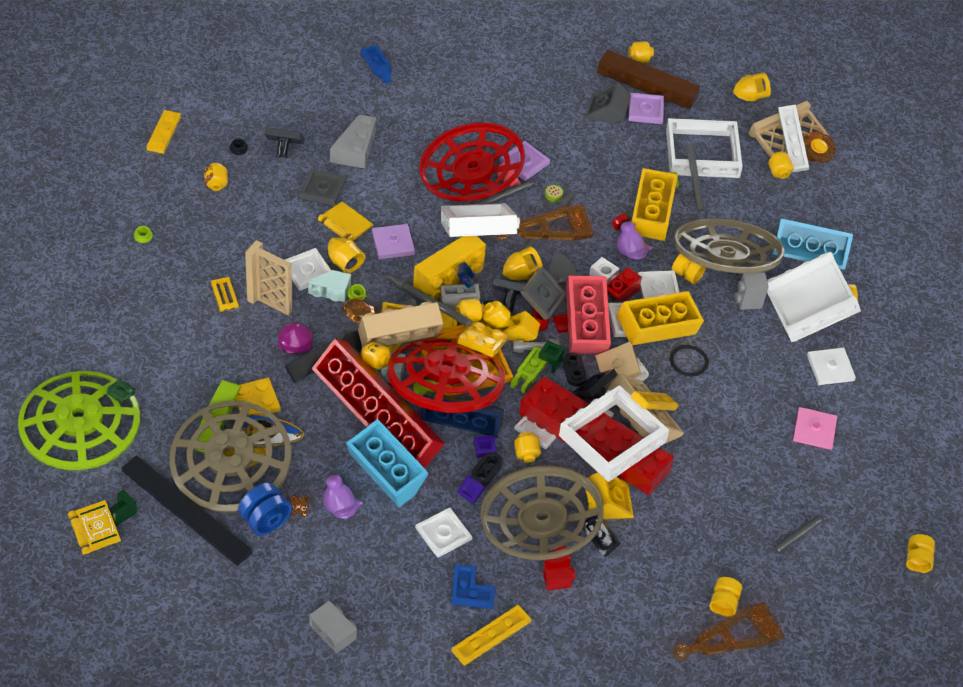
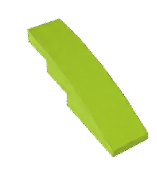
(225, 392)

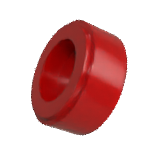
(617, 222)

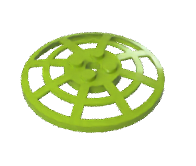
(77, 426)

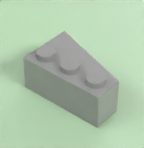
(355, 143)

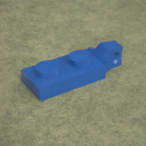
(377, 62)

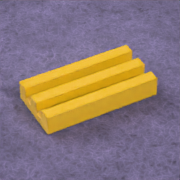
(227, 305)

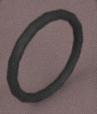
(689, 347)

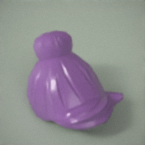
(631, 242)
(339, 498)

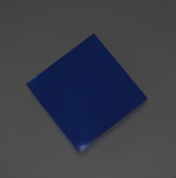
(466, 274)

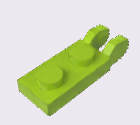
(529, 370)

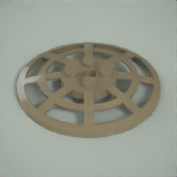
(728, 250)
(229, 465)
(542, 507)

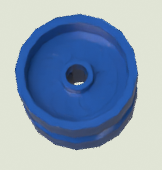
(264, 508)

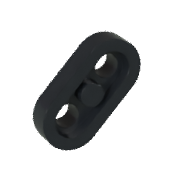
(574, 368)
(486, 471)

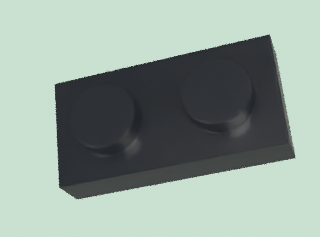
(604, 539)

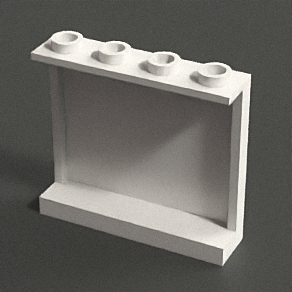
(811, 297)

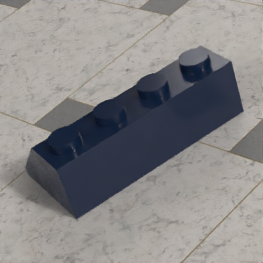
(481, 421)

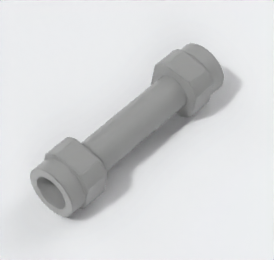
(519, 346)

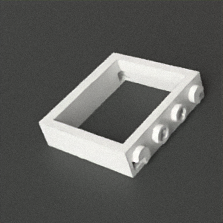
(705, 167)
(479, 219)
(610, 470)

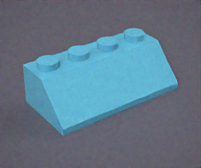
(810, 241)
(387, 462)

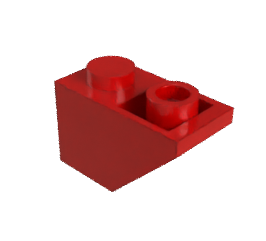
(625, 285)
(558, 572)

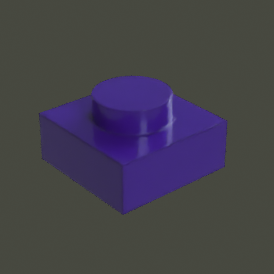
(484, 445)
(471, 489)

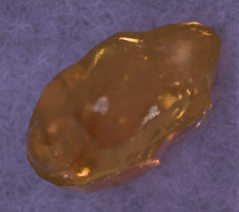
(357, 308)

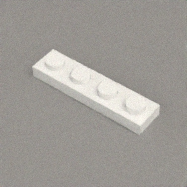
(793, 137)

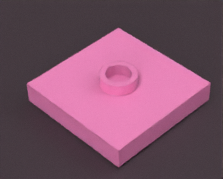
(815, 428)

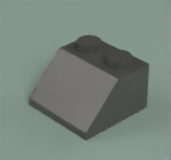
(608, 104)

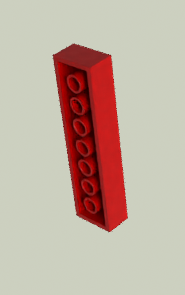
(374, 399)
(549, 406)

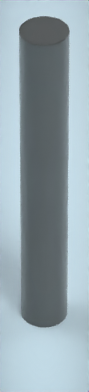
(797, 535)

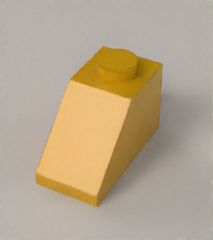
(521, 327)

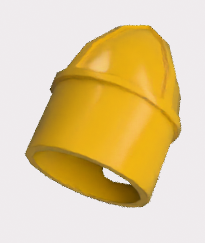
(751, 87)
(342, 250)
(520, 264)

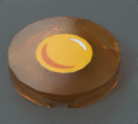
(819, 147)

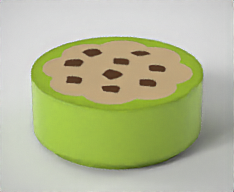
(553, 193)

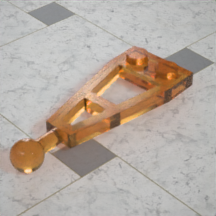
(577, 219)
(761, 620)

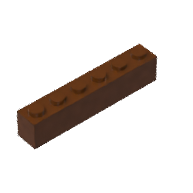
(648, 79)

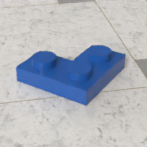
(469, 594)

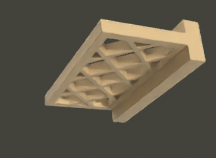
(773, 122)
(256, 276)

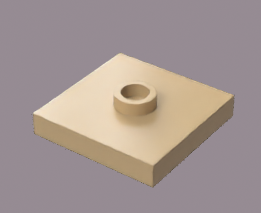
(621, 359)

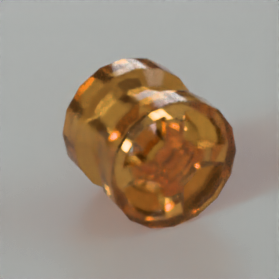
(299, 505)

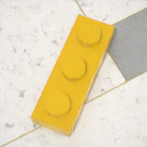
(163, 131)

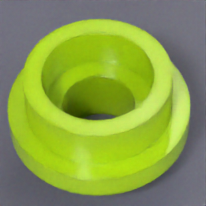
(145, 231)
(357, 288)

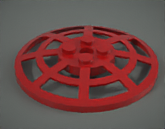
(463, 164)
(445, 368)

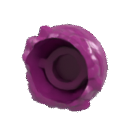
(295, 338)

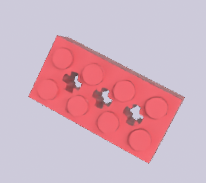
(588, 314)

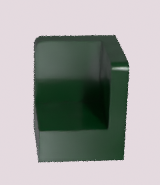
(553, 354)
(124, 508)

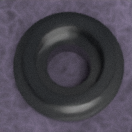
(238, 147)

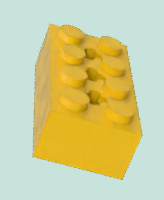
(654, 203)
(443, 265)
(659, 318)

